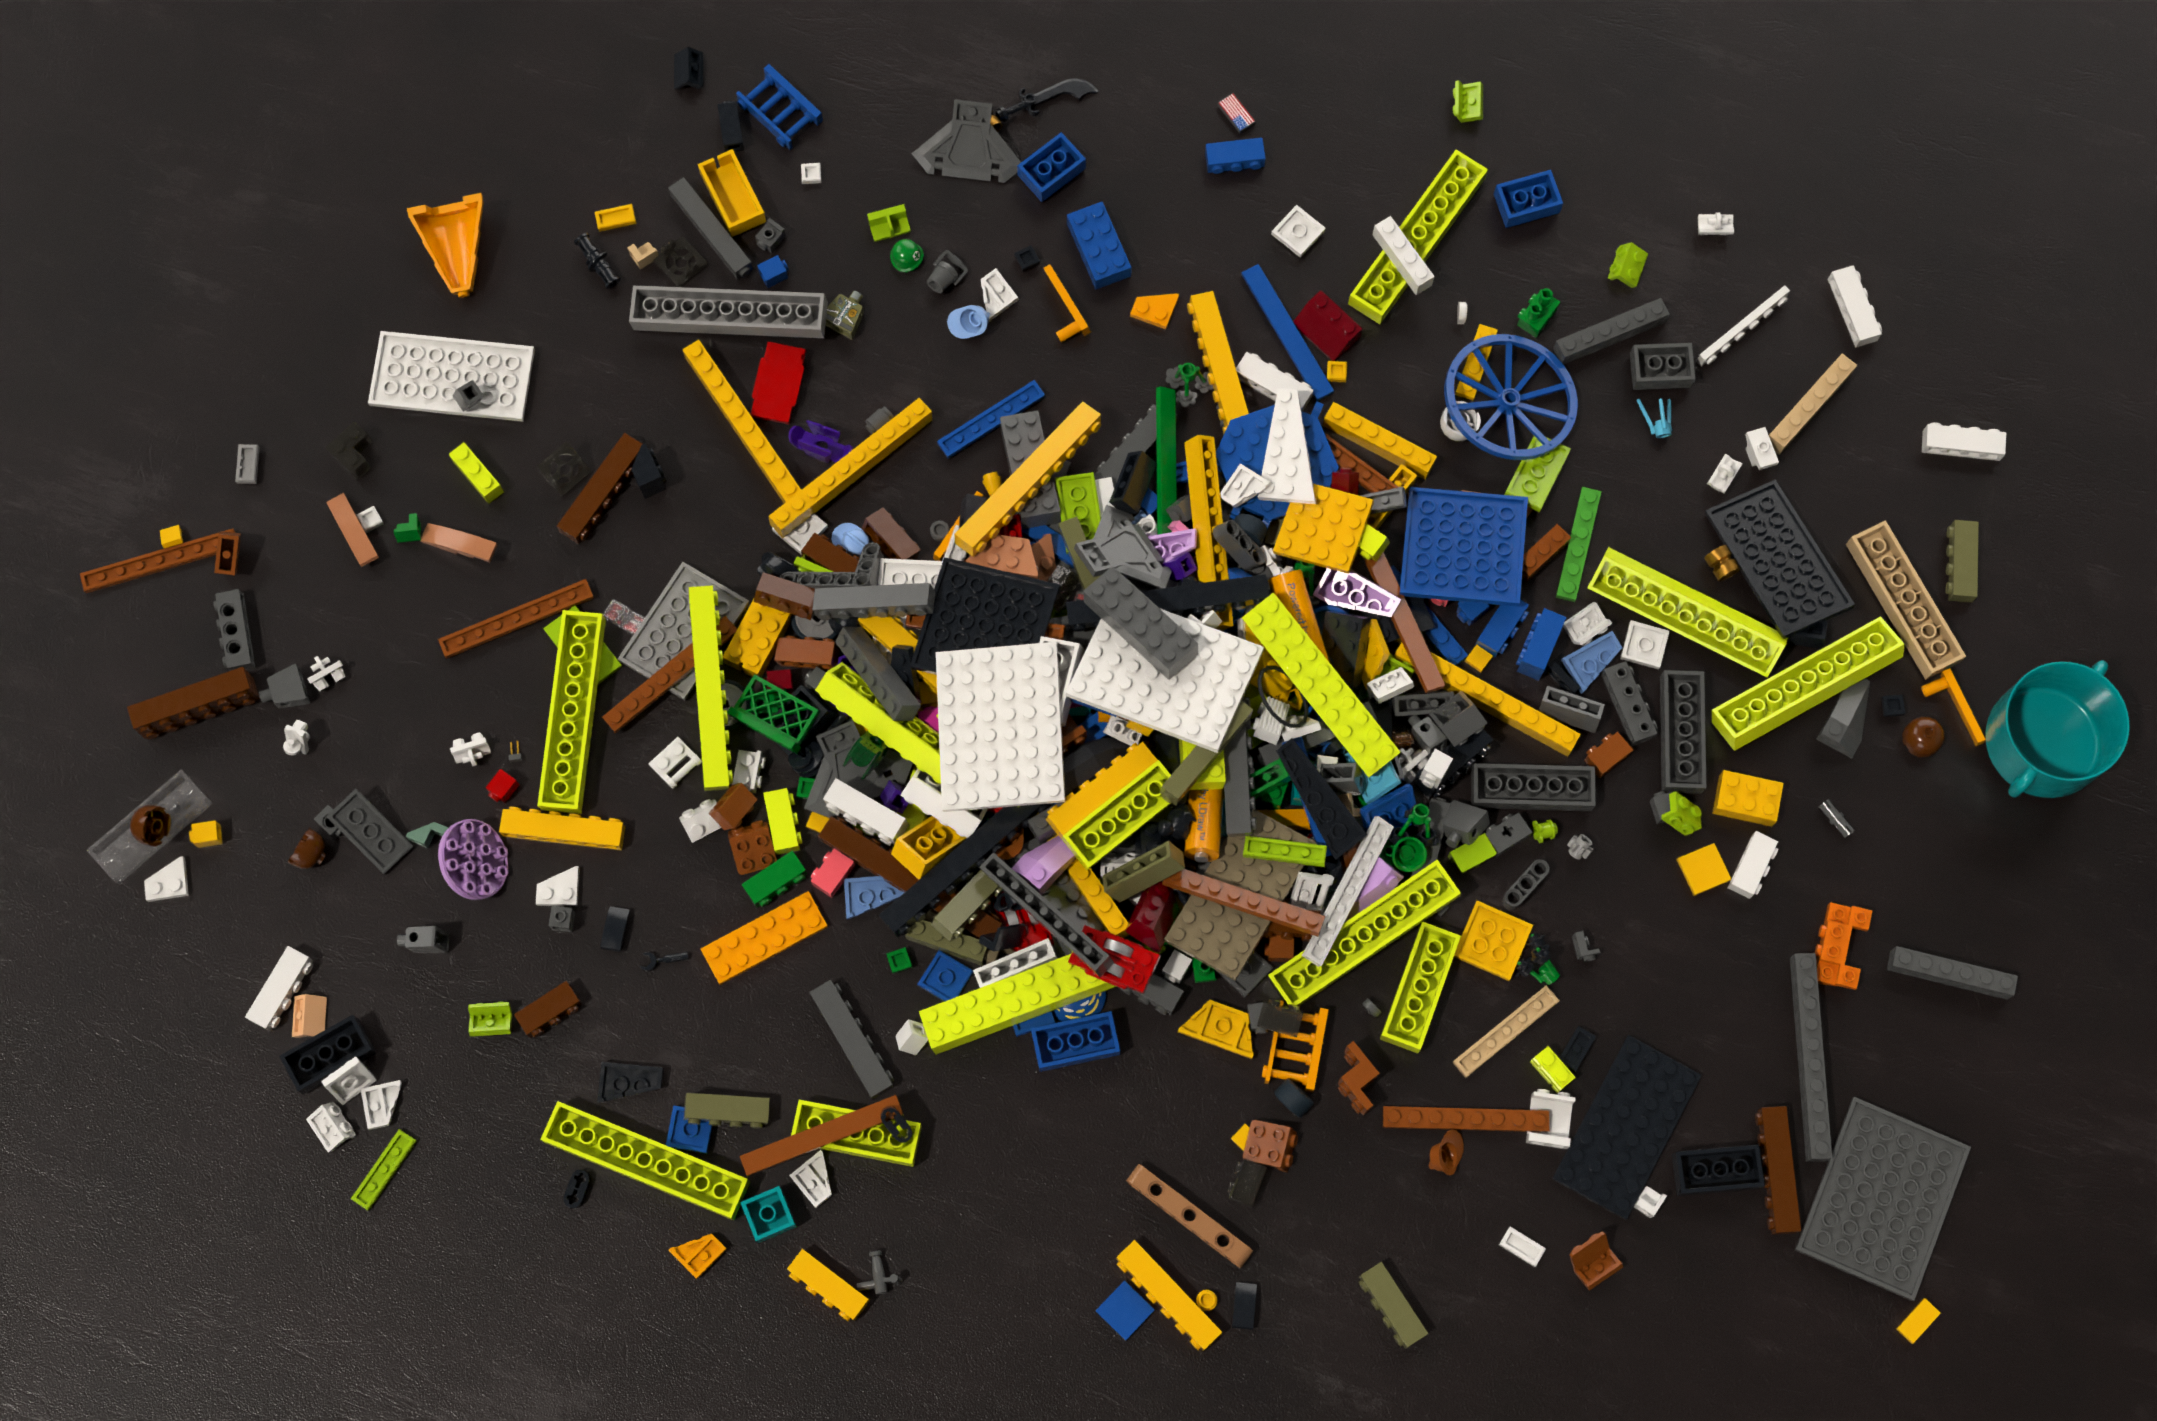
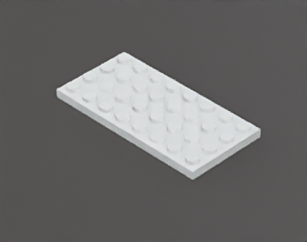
(427, 370)

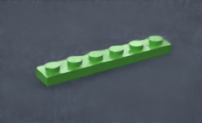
(1578, 544)

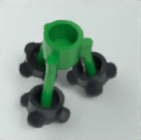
(1416, 816)
(1540, 955)

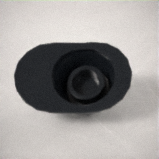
(774, 565)

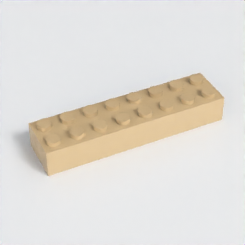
(1905, 600)

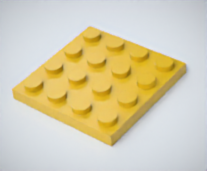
(1325, 531)

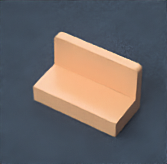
(308, 1015)

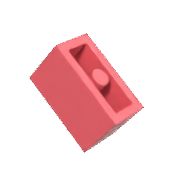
(832, 872)

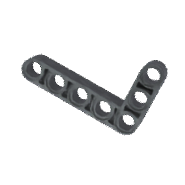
(865, 574)

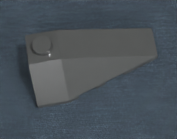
(1846, 720)

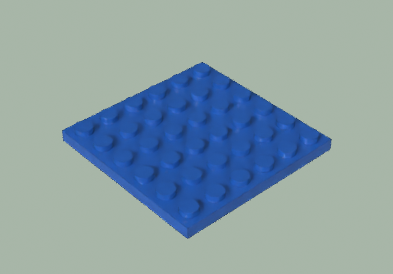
(1464, 546)

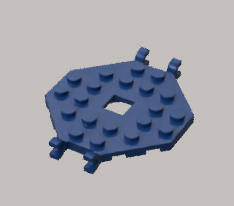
(1246, 444)

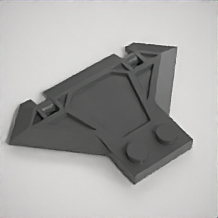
(968, 146)
(1124, 549)
(835, 746)

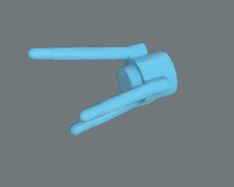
(1662, 427)

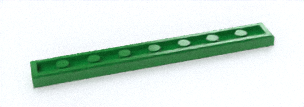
(1165, 455)

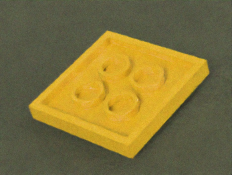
(1493, 940)

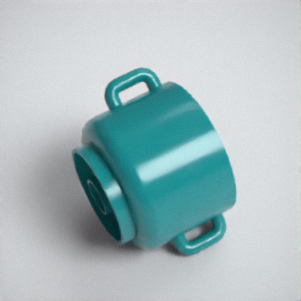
(2057, 729)

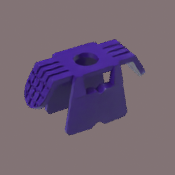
(808, 442)

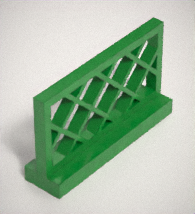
(769, 730)

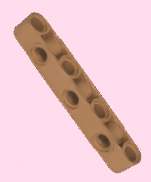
(1201, 1226)

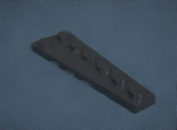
(1328, 812)

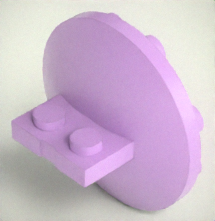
(473, 859)

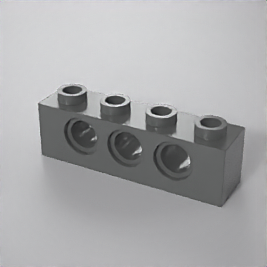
(224, 603)

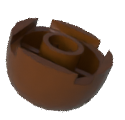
(1923, 736)
(150, 825)
(308, 851)

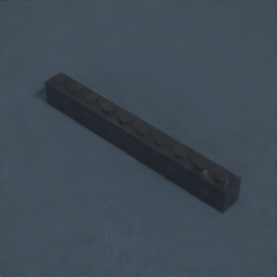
(1186, 599)
(958, 867)

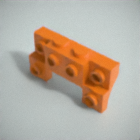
(1834, 944)

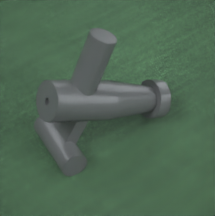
(879, 1280)

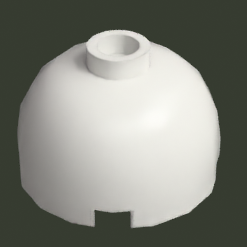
(1449, 428)

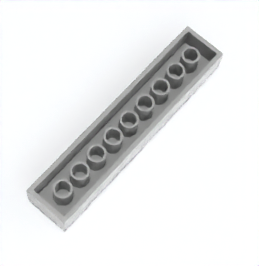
(728, 311)

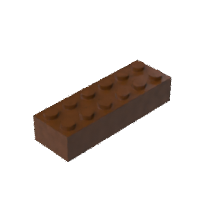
(193, 703)

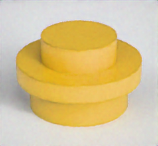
(1206, 1300)

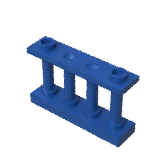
(784, 90)

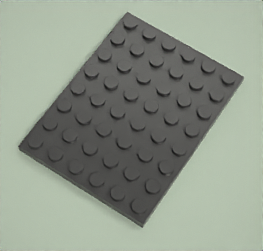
(1883, 1199)

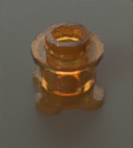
(1402, 739)

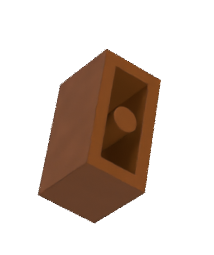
(227, 553)
(1608, 754)
(733, 807)

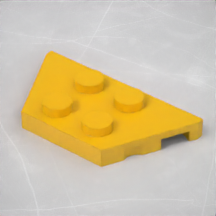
(1376, 653)
(1221, 1027)

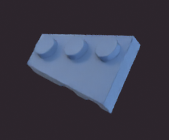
(1591, 659)
(867, 894)

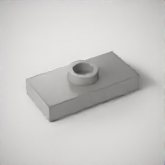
(247, 464)

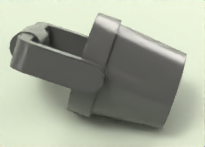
(944, 273)

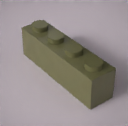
(1962, 561)
(1143, 871)
(965, 906)
(961, 947)
(726, 1109)
(1393, 1305)

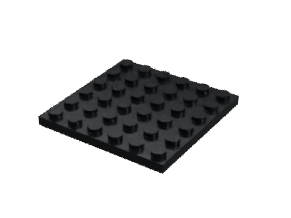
(982, 610)

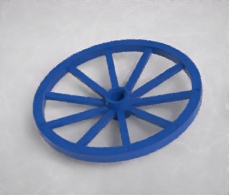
(1511, 395)

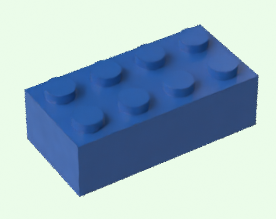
(1099, 245)
(1075, 1041)

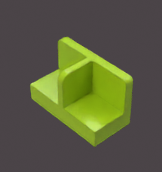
(888, 223)
(1472, 855)

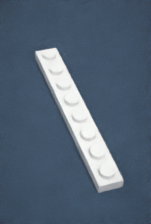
(1348, 890)

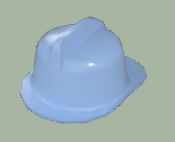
(968, 321)
(850, 538)

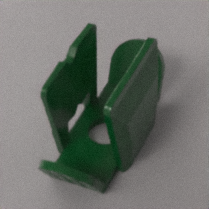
(865, 750)

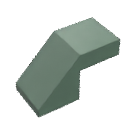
(425, 834)

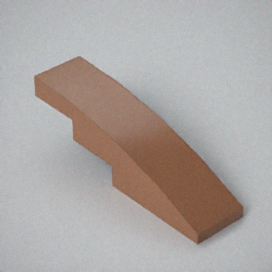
(352, 529)
(458, 542)

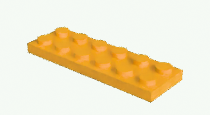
(764, 938)

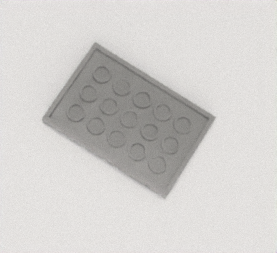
(668, 626)

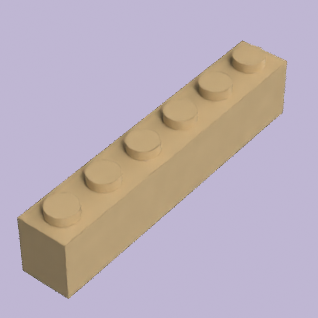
(1811, 403)

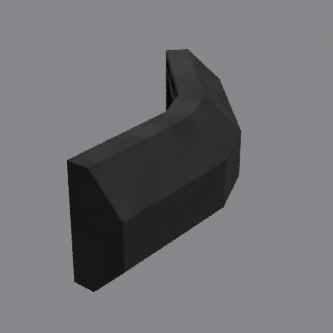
(1089, 758)

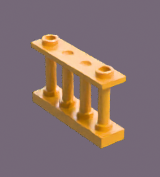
(1311, 1059)

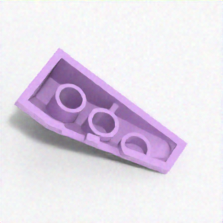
(1174, 543)
(1355, 593)
(1044, 864)
(1380, 881)

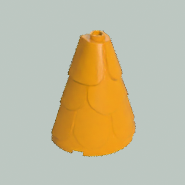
(452, 239)

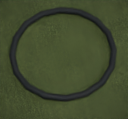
(1268, 706)

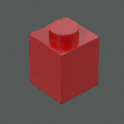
(502, 786)

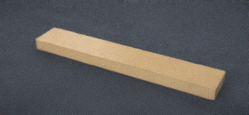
(1506, 1031)

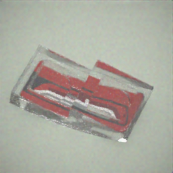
(623, 616)

